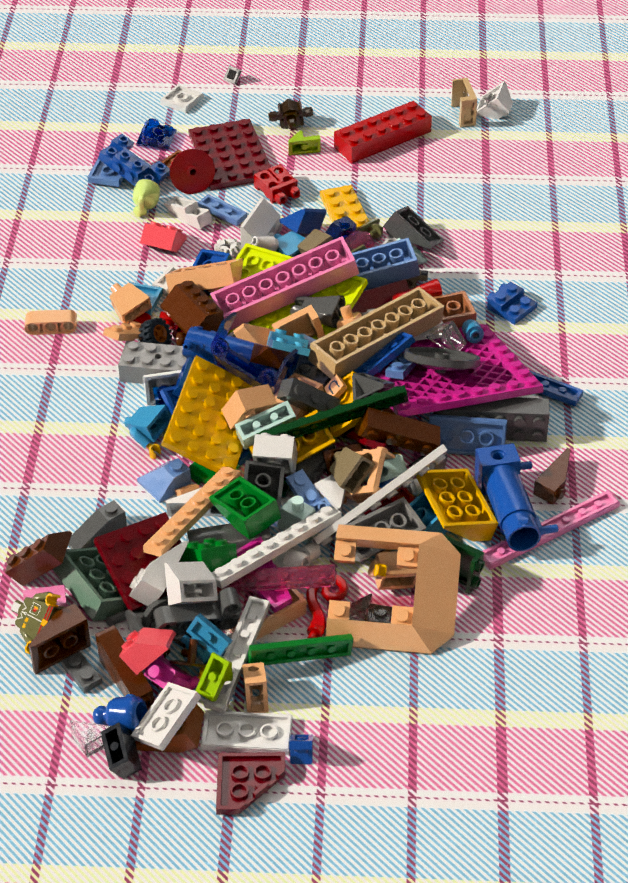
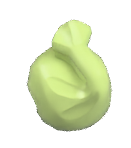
(145, 196)

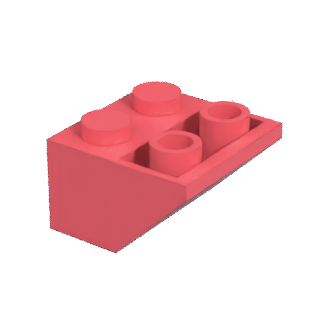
(162, 237)

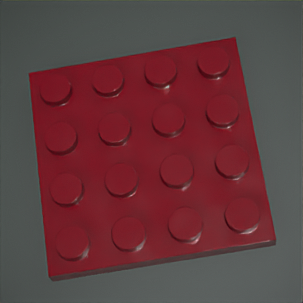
(125, 555)

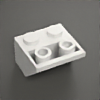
(189, 583)

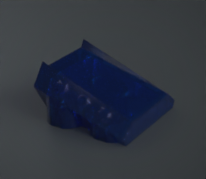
(156, 135)

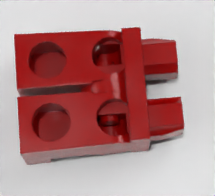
(277, 185)

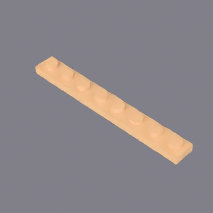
(189, 514)

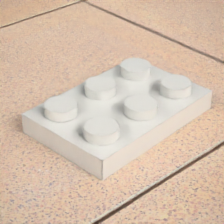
(166, 716)

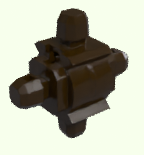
(290, 114)

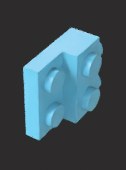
(288, 343)

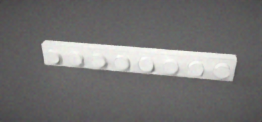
(388, 491)
(275, 546)

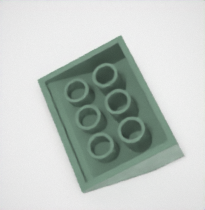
(90, 583)

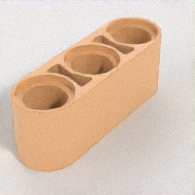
(50, 322)

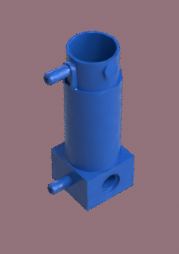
(199, 341)
(499, 478)

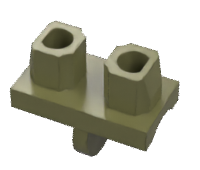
(372, 228)

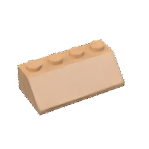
(207, 276)

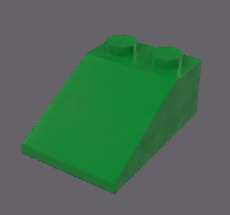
(246, 507)

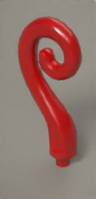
(318, 623)

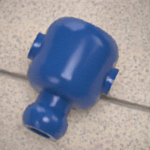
(126, 710)

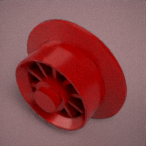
(192, 171)

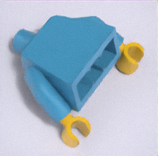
(148, 425)

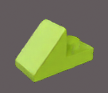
(303, 145)
(214, 676)

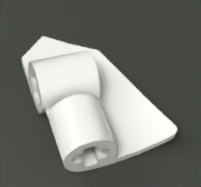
(298, 557)

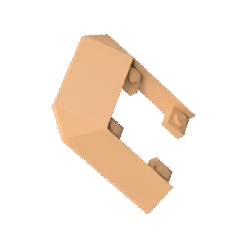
(413, 628)

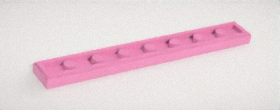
(566, 521)

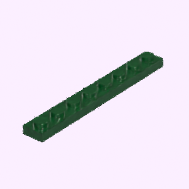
(341, 413)

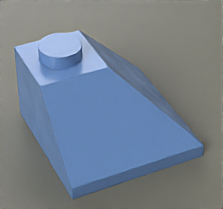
(165, 479)

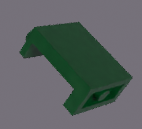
(470, 564)

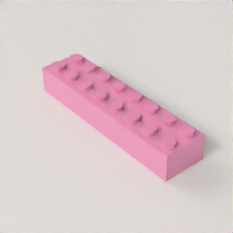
(286, 281)

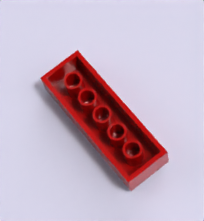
(382, 131)

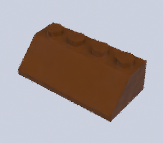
(192, 307)
(398, 431)

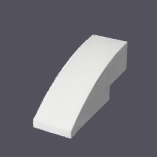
(189, 212)

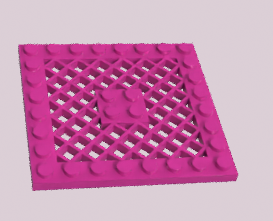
(497, 378)

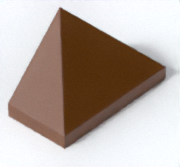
(268, 356)

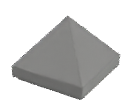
(232, 74)

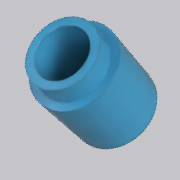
(472, 331)

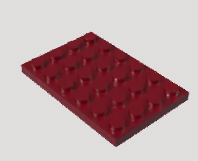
(233, 150)

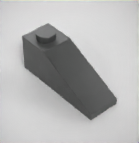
(102, 521)

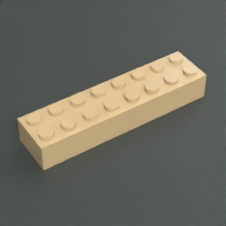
(362, 338)

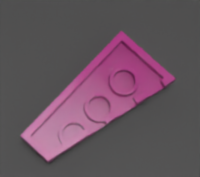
(278, 598)

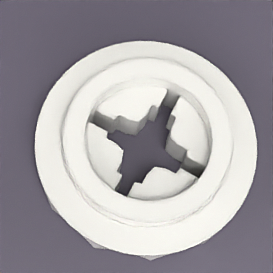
(221, 246)

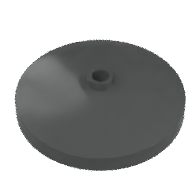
(442, 359)

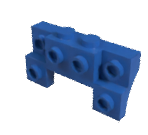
(129, 165)

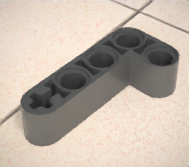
(222, 613)

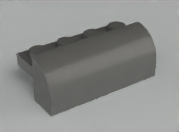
(224, 531)

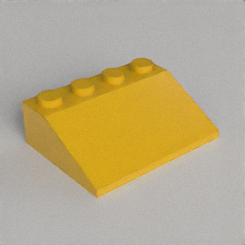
(459, 503)

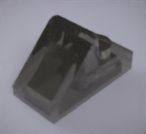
(366, 611)

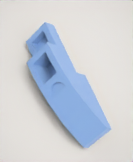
(302, 486)

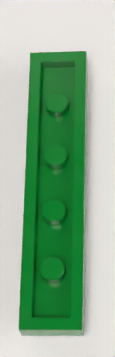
(301, 650)

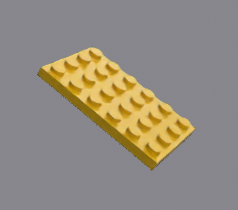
(198, 424)

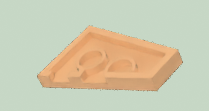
(123, 332)

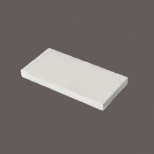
(246, 732)

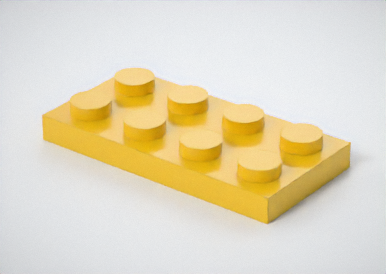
(343, 202)

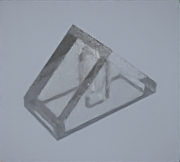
(447, 336)
(87, 736)

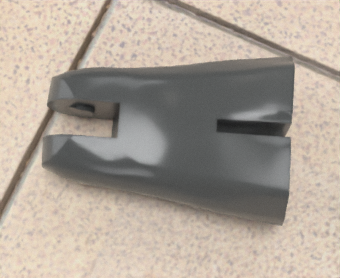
(326, 308)

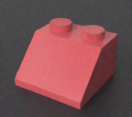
(145, 647)

